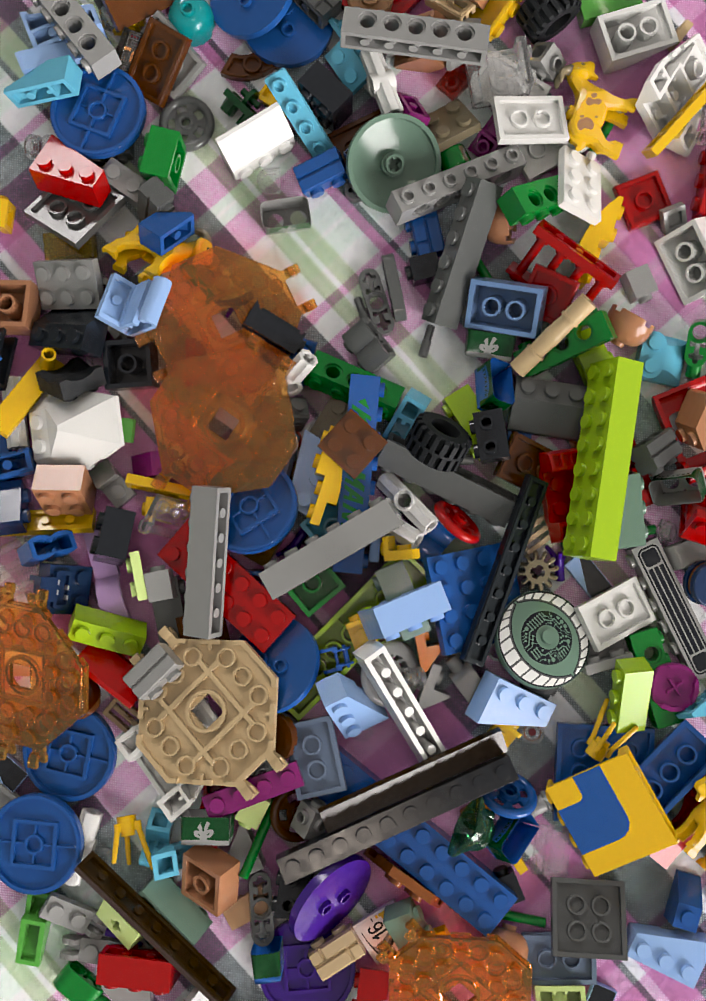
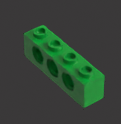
(531, 201)
(601, 333)
(333, 378)
(637, 644)

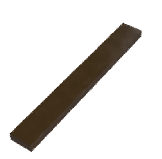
(412, 780)
(154, 928)

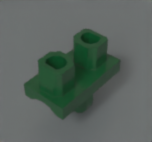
(234, 102)

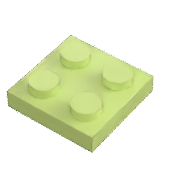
(134, 566)

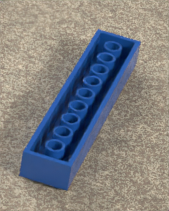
(422, 851)

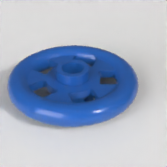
(509, 796)

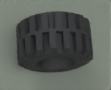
(546, 18)
(438, 442)

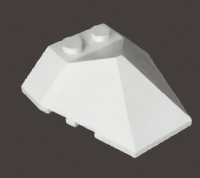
(669, 88)
(76, 430)
(175, 797)

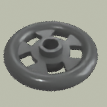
(193, 104)

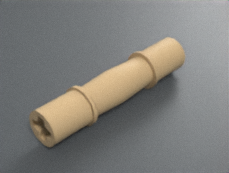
(553, 335)

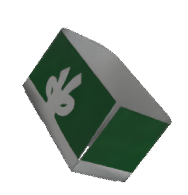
(278, 206)
(489, 344)
(694, 494)
(205, 830)

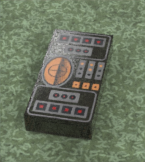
(127, 47)

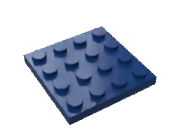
(463, 580)
(571, 747)

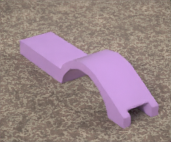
(107, 583)

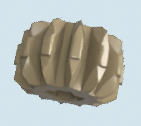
(543, 578)

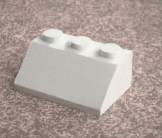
(256, 141)
(685, 259)

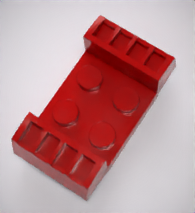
(557, 470)

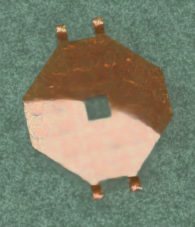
(211, 285)
(247, 391)
(57, 677)
(437, 963)

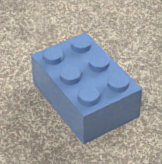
(506, 307)

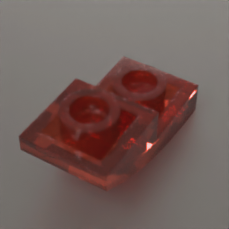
(453, 82)

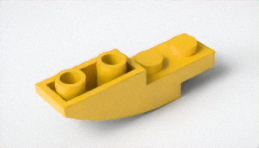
(602, 233)
(329, 488)

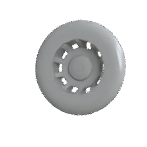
(403, 655)

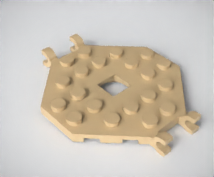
(237, 740)

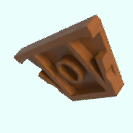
(399, 878)

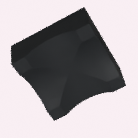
(71, 380)

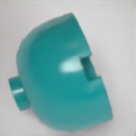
(193, 20)

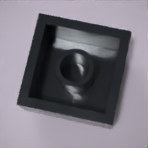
(326, 96)
(129, 366)
(114, 536)

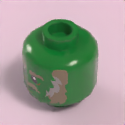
(454, 156)

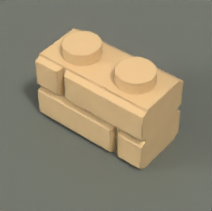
(336, 951)

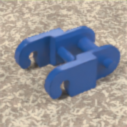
(334, 649)

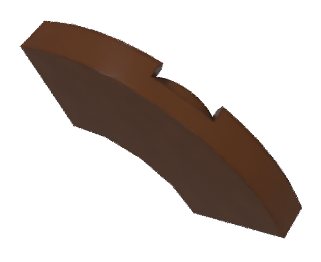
(245, 68)

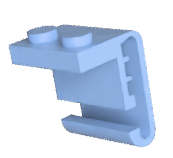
(131, 306)

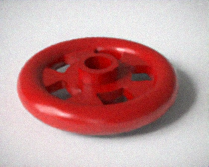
(457, 522)

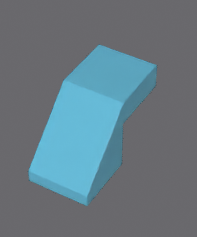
(157, 833)
(168, 860)

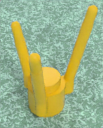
(599, 747)
(126, 827)

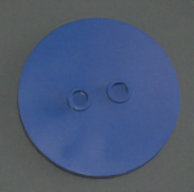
(248, 17)
(292, 41)
(103, 116)
(262, 516)
(295, 661)
(77, 760)
(39, 843)

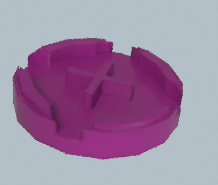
(674, 687)

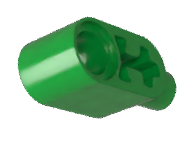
(694, 366)
(78, 983)

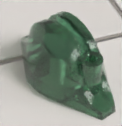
(473, 829)

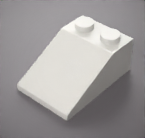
(632, 34)

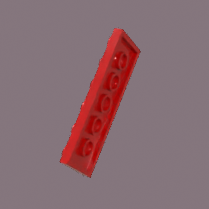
(245, 599)

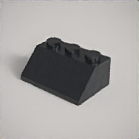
(70, 332)

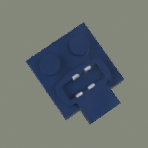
(66, 586)

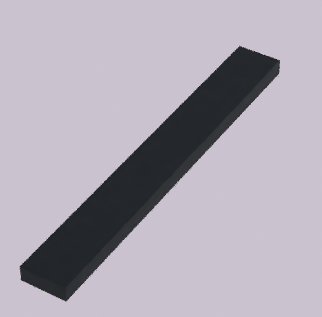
(504, 570)

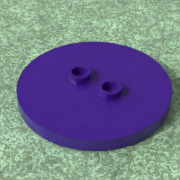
(329, 897)
(300, 977)

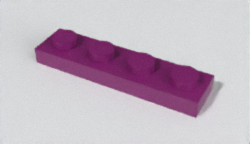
(269, 784)

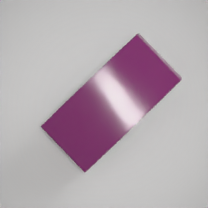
(485, 141)

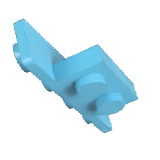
(346, 62)
(298, 112)

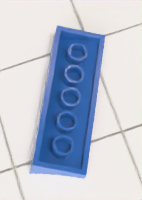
(676, 764)

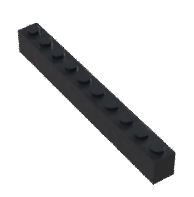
(395, 818)

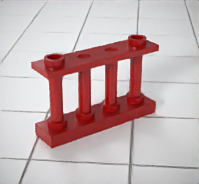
(565, 249)

